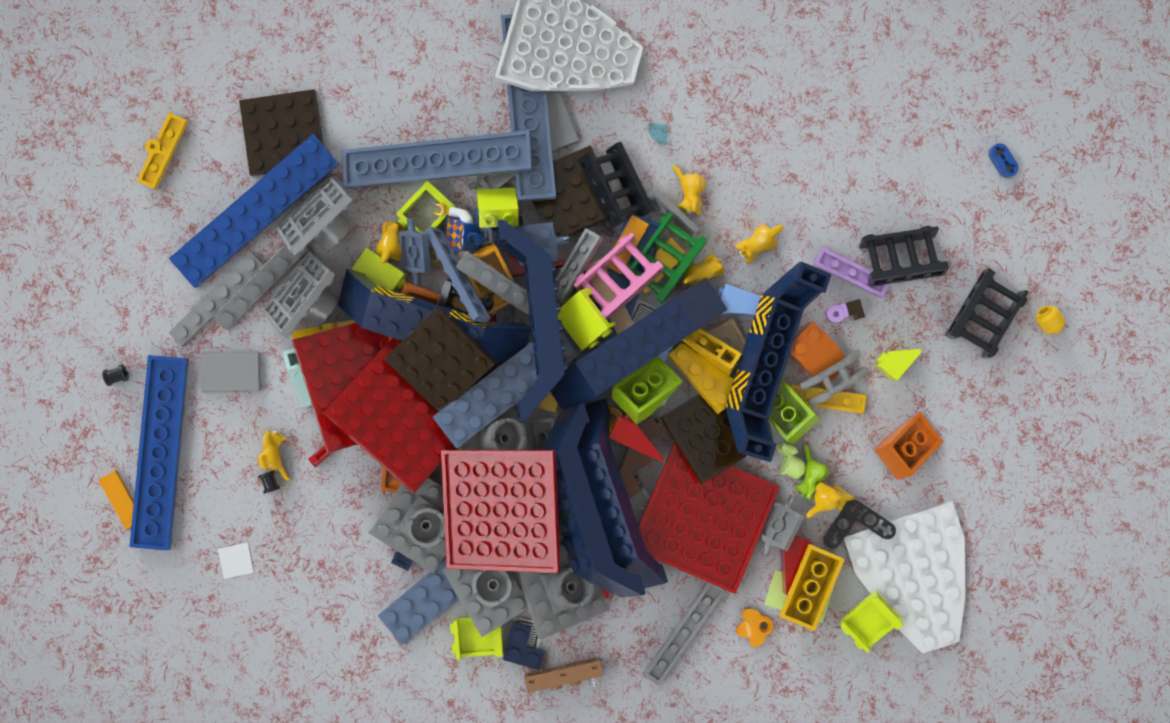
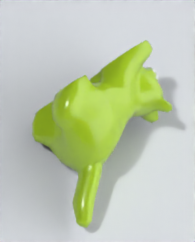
(814, 474)

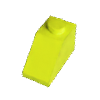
(895, 363)

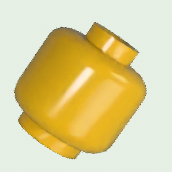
(1050, 320)

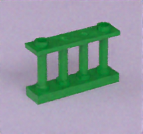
(685, 260)

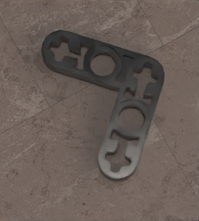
(852, 518)

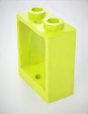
(426, 187)

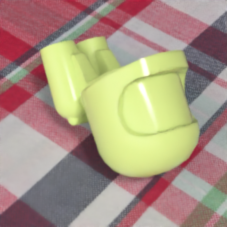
(791, 464)

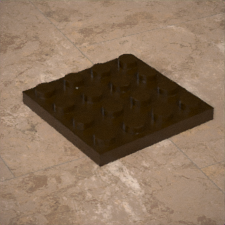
(277, 127)
(575, 201)
(440, 359)
(702, 437)

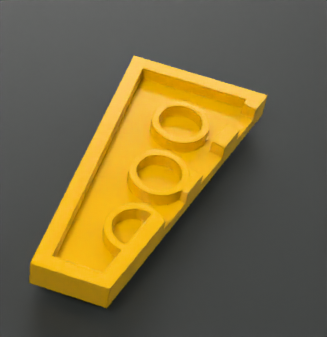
(704, 377)

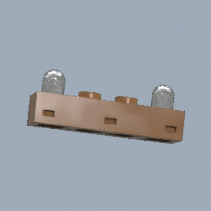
(564, 674)

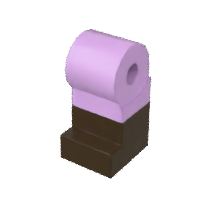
(837, 313)

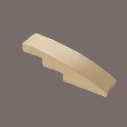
(622, 318)

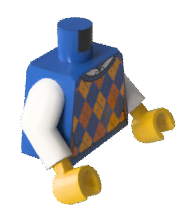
(460, 230)

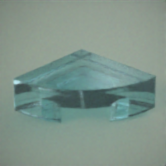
(658, 133)

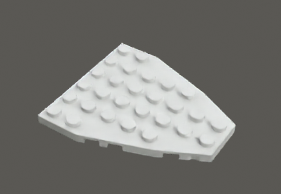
(566, 48)
(917, 573)

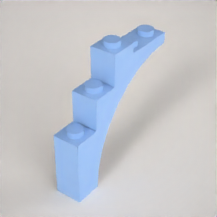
(736, 301)

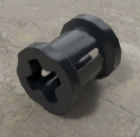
(115, 375)
(269, 482)

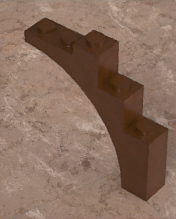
(636, 460)

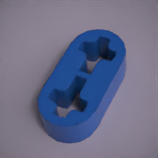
(1003, 160)

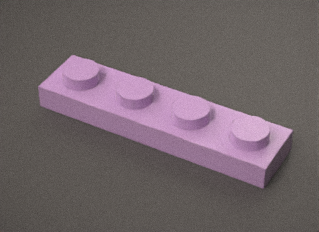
(847, 271)

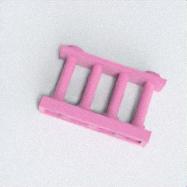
(623, 295)

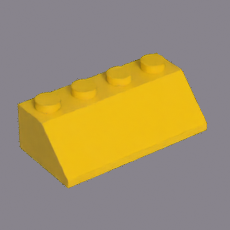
(811, 587)

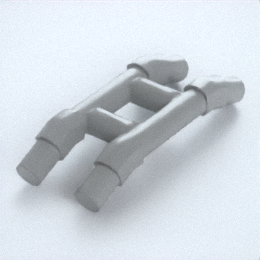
(824, 377)

